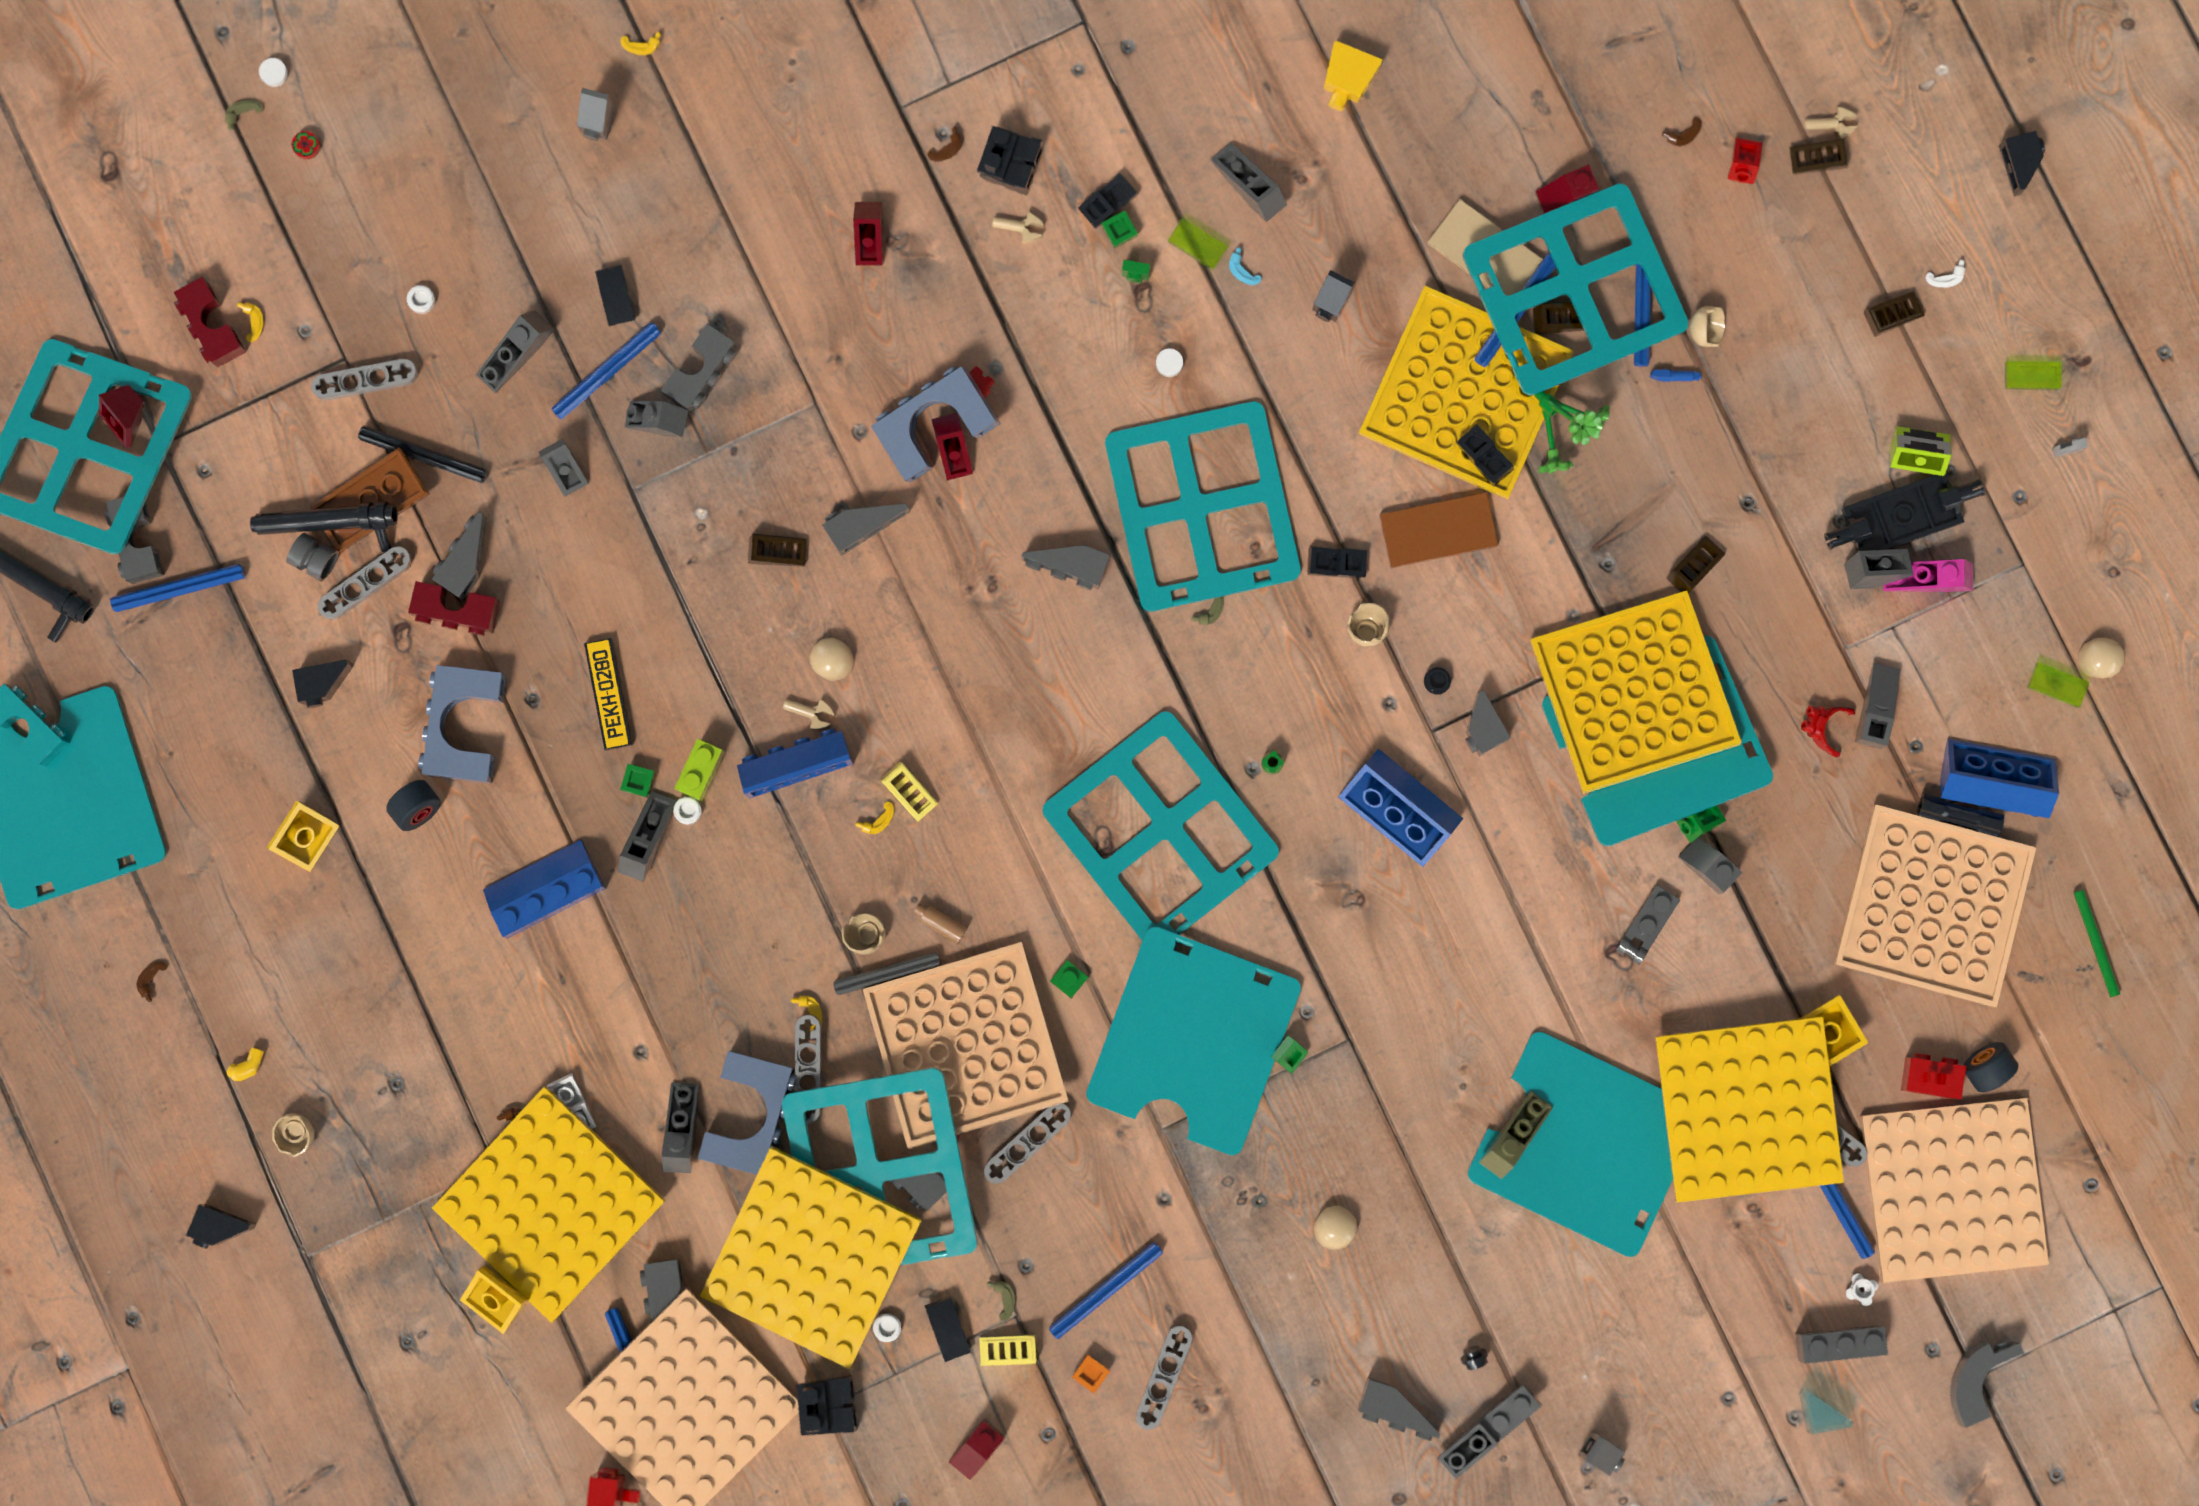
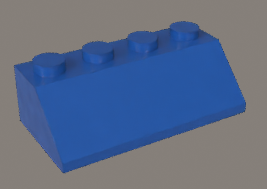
(794, 764)
(1999, 778)
(1400, 807)
(543, 889)

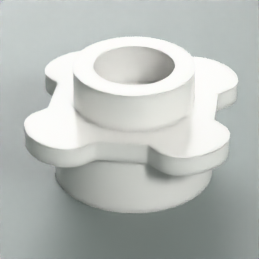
(1869, 1286)

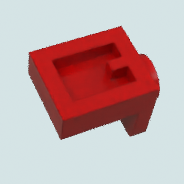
(1745, 161)

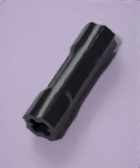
(1978, 820)

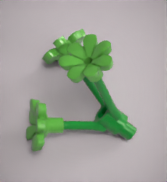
(1582, 426)

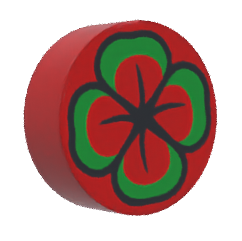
(305, 145)

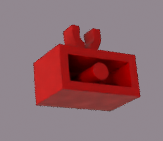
(1933, 1077)
(607, 1489)

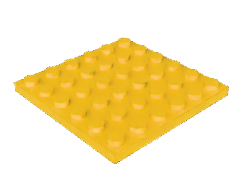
(1440, 392)
(1635, 692)
(1749, 1109)
(548, 1204)
(810, 1257)

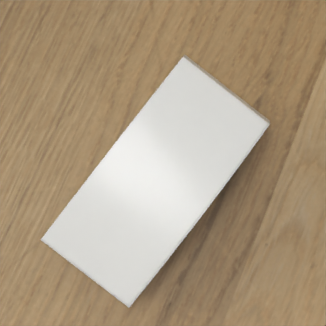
(570, 1093)

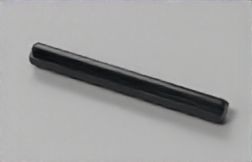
(423, 454)

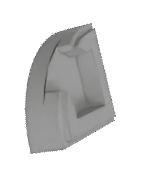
(2075, 446)

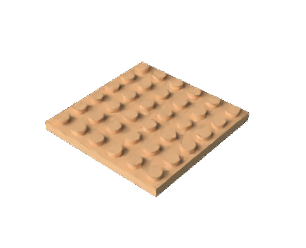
(1935, 906)
(980, 1029)
(1954, 1190)
(684, 1405)

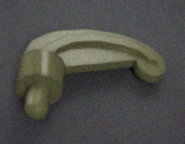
(239, 108)
(1213, 613)
(1007, 1298)

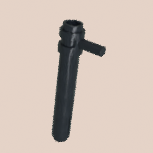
(365, 516)
(61, 598)

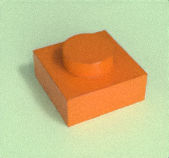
(1090, 1374)

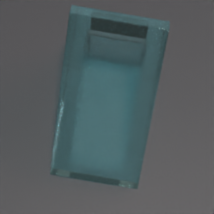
(1820, 1416)

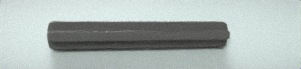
(887, 973)

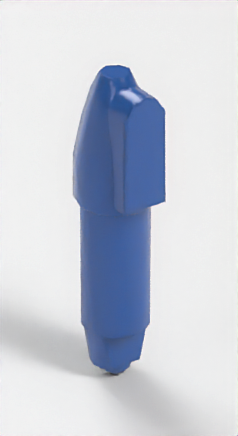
(1669, 375)

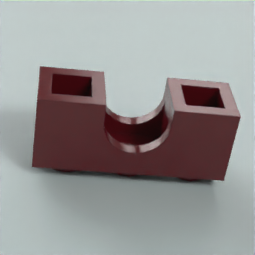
(196, 302)
(429, 605)

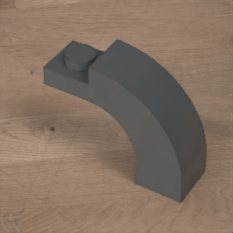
(1969, 1376)

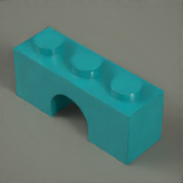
(44, 739)

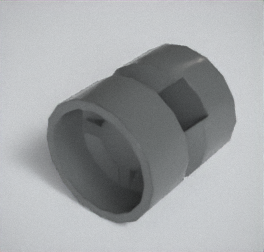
(315, 558)

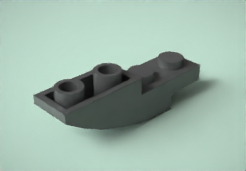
(1489, 1430)

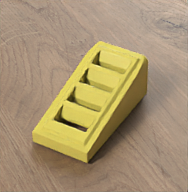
(893, 773)
(1031, 1350)

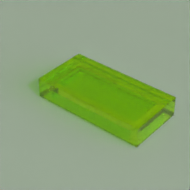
(1197, 244)
(2033, 375)
(2058, 685)

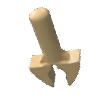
(1833, 123)
(1020, 226)
(810, 712)

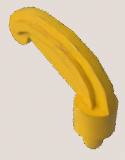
(641, 48)
(256, 320)
(880, 824)
(812, 1006)

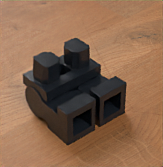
(1007, 146)
(815, 1397)

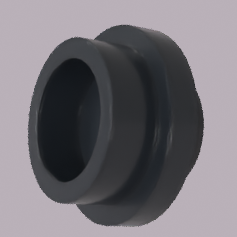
(1437, 681)
(1474, 1358)

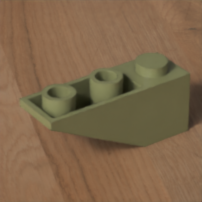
(1516, 1135)

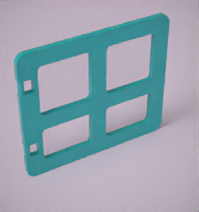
(1574, 282)
(75, 444)
(1194, 506)
(1165, 825)
(870, 1171)

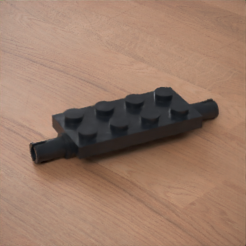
(1904, 514)

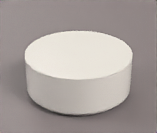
(273, 72)
(421, 299)
(1169, 362)
(687, 810)
(887, 1327)

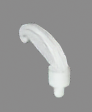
(1948, 280)

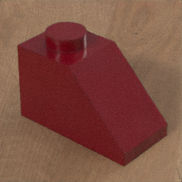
(1567, 189)
(868, 233)
(122, 413)
(952, 446)
(977, 1449)

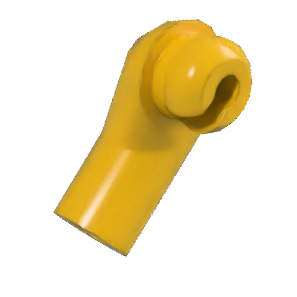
(247, 1068)

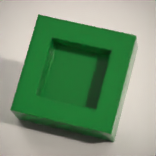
(1119, 229)
(1135, 271)
(637, 780)
(1069, 979)
(1289, 1054)

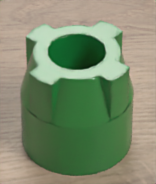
(1272, 770)

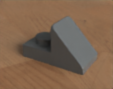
(563, 467)

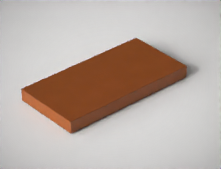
(387, 480)
(1438, 530)

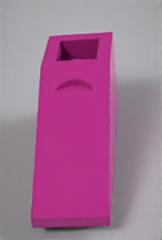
(1936, 577)

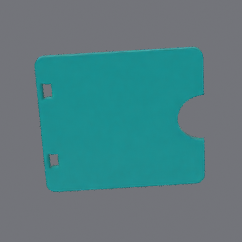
(1680, 790)
(79, 811)
(1194, 1036)
(1595, 1153)

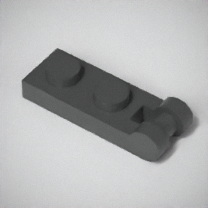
(1648, 923)

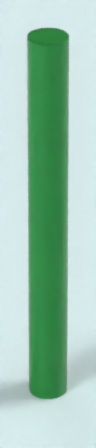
(2097, 943)

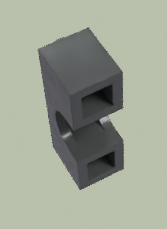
(690, 389)
(136, 563)
(1841, 1345)

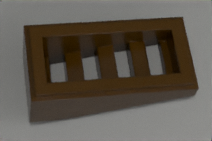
(1817, 147)
(1540, 318)
(1875, 322)
(765, 559)
(1683, 578)

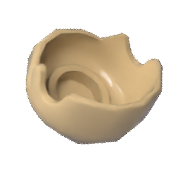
(1708, 326)
(1368, 624)
(2101, 658)
(831, 659)
(864, 934)
(293, 1134)
(1335, 1227)

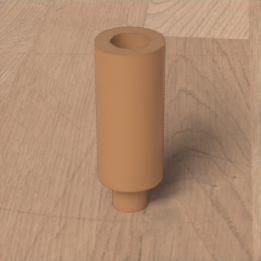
(941, 923)

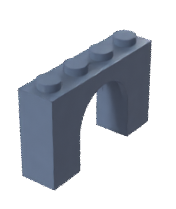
(897, 428)
(451, 687)
(773, 1084)

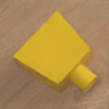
(1349, 74)

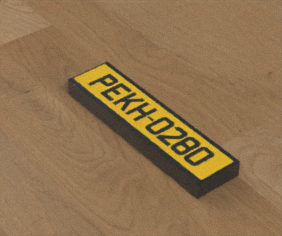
(608, 694)

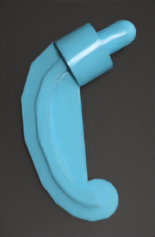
(1239, 272)

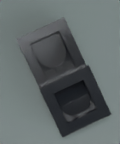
(1108, 201)
(615, 295)
(1484, 455)
(1337, 562)
(947, 1329)

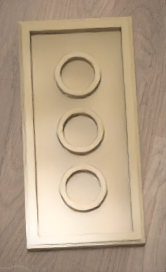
(1468, 226)

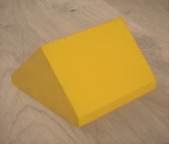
(303, 836)
(1841, 1029)
(494, 1299)

